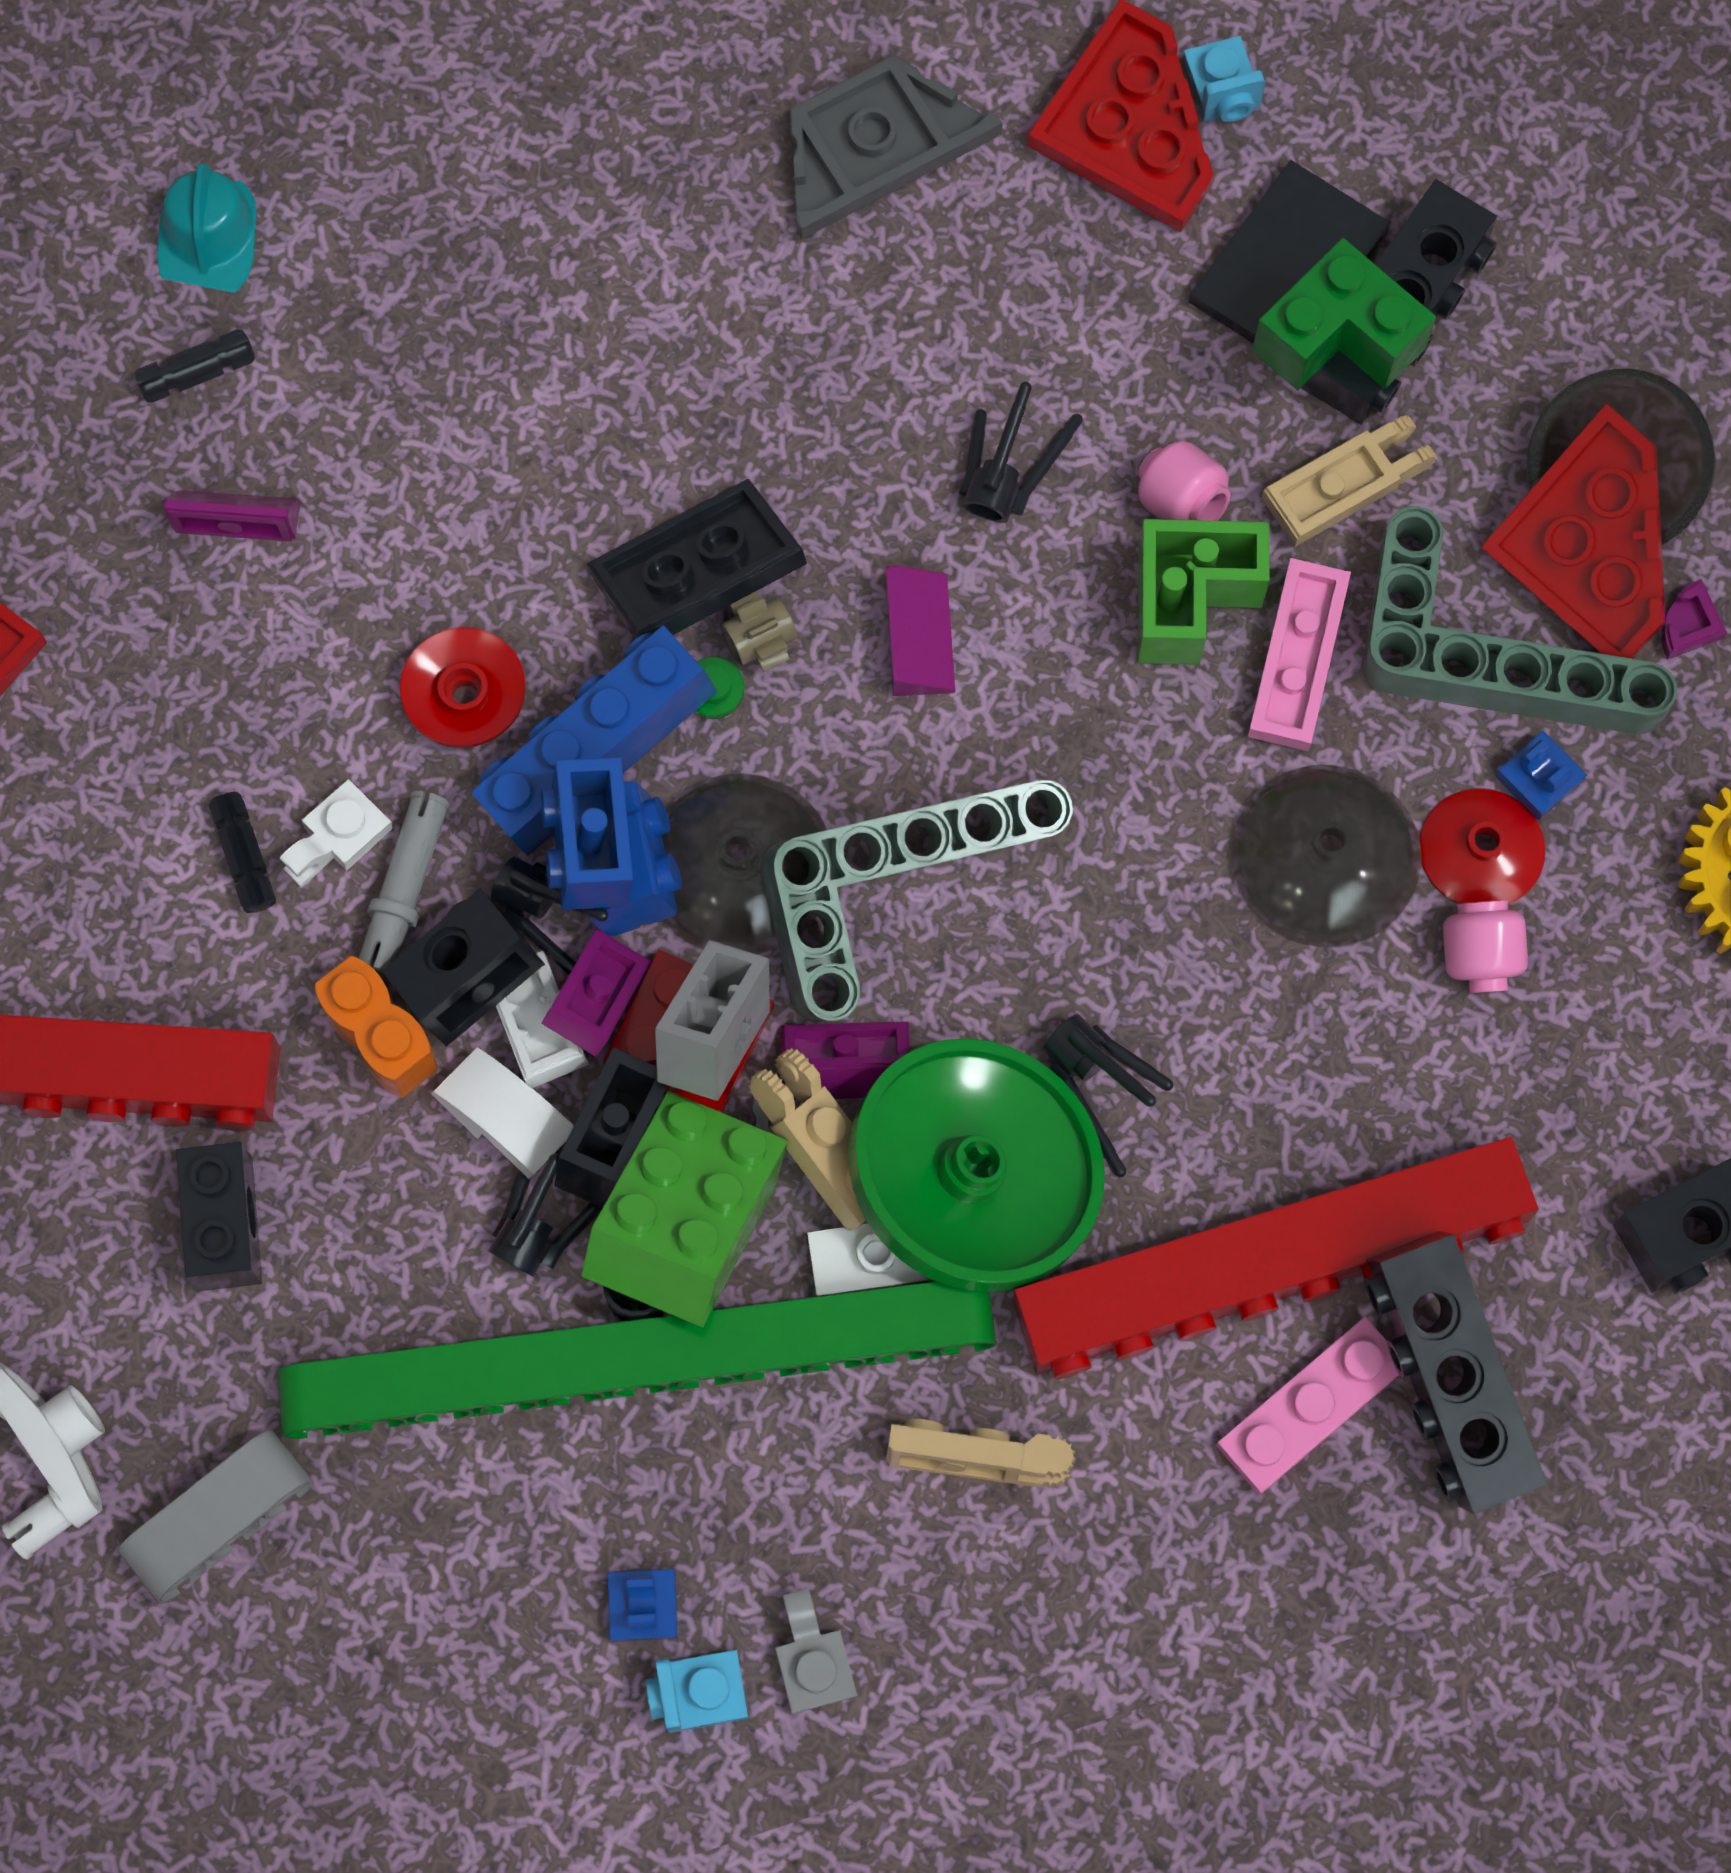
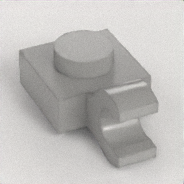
(815, 1664)

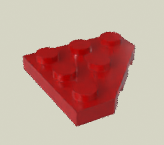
(1130, 119)
(1594, 537)

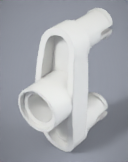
(53, 1438)

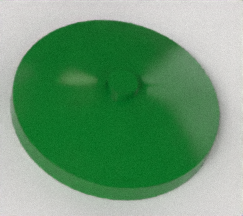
(976, 1165)

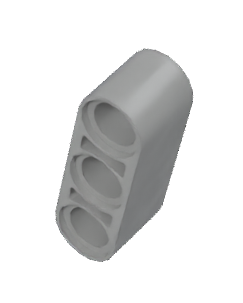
(213, 1514)

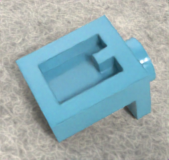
(1223, 80)
(698, 1692)

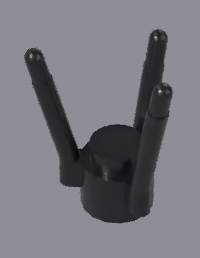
(994, 489)
(524, 893)
(1084, 1051)
(523, 1237)

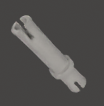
(395, 908)

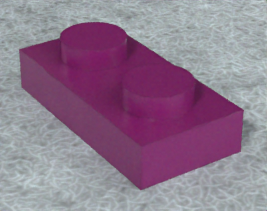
(596, 992)

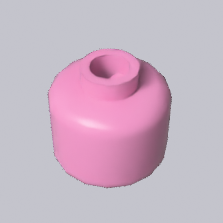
(1183, 484)
(1485, 945)

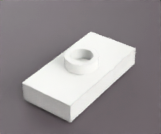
(538, 1050)
(856, 1262)

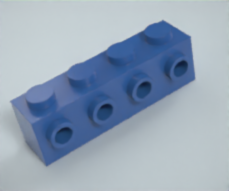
(611, 718)

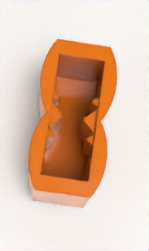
(384, 1033)

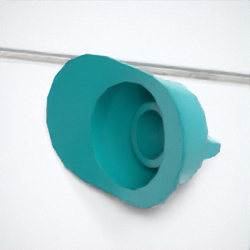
(207, 231)

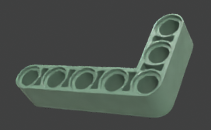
(1491, 656)
(887, 856)

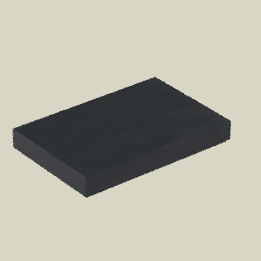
(1279, 244)
(697, 562)

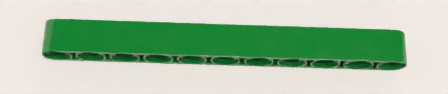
(631, 1355)

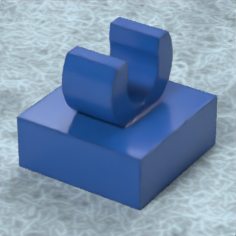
(1540, 775)
(642, 1605)

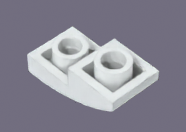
(504, 1110)

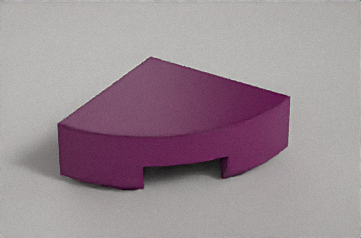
(1691, 622)

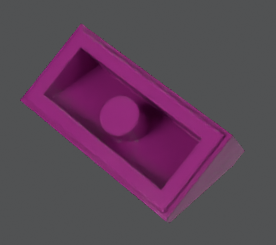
(233, 515)
(919, 631)
(848, 1053)

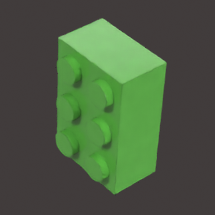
(684, 1209)

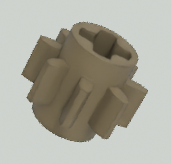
(759, 631)

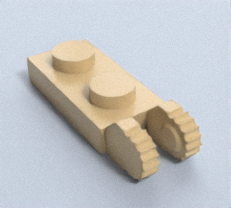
(1344, 481)
(814, 1130)
(981, 1455)

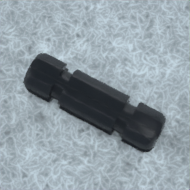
(194, 365)
(242, 852)

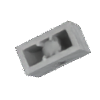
(712, 1020)

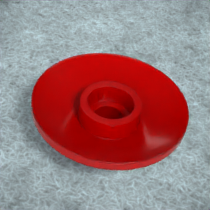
(455, 660)
(1476, 875)

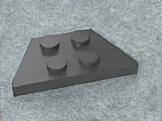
(876, 138)

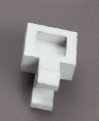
(340, 829)

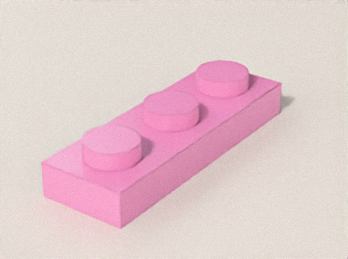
(1299, 654)
(1310, 1407)

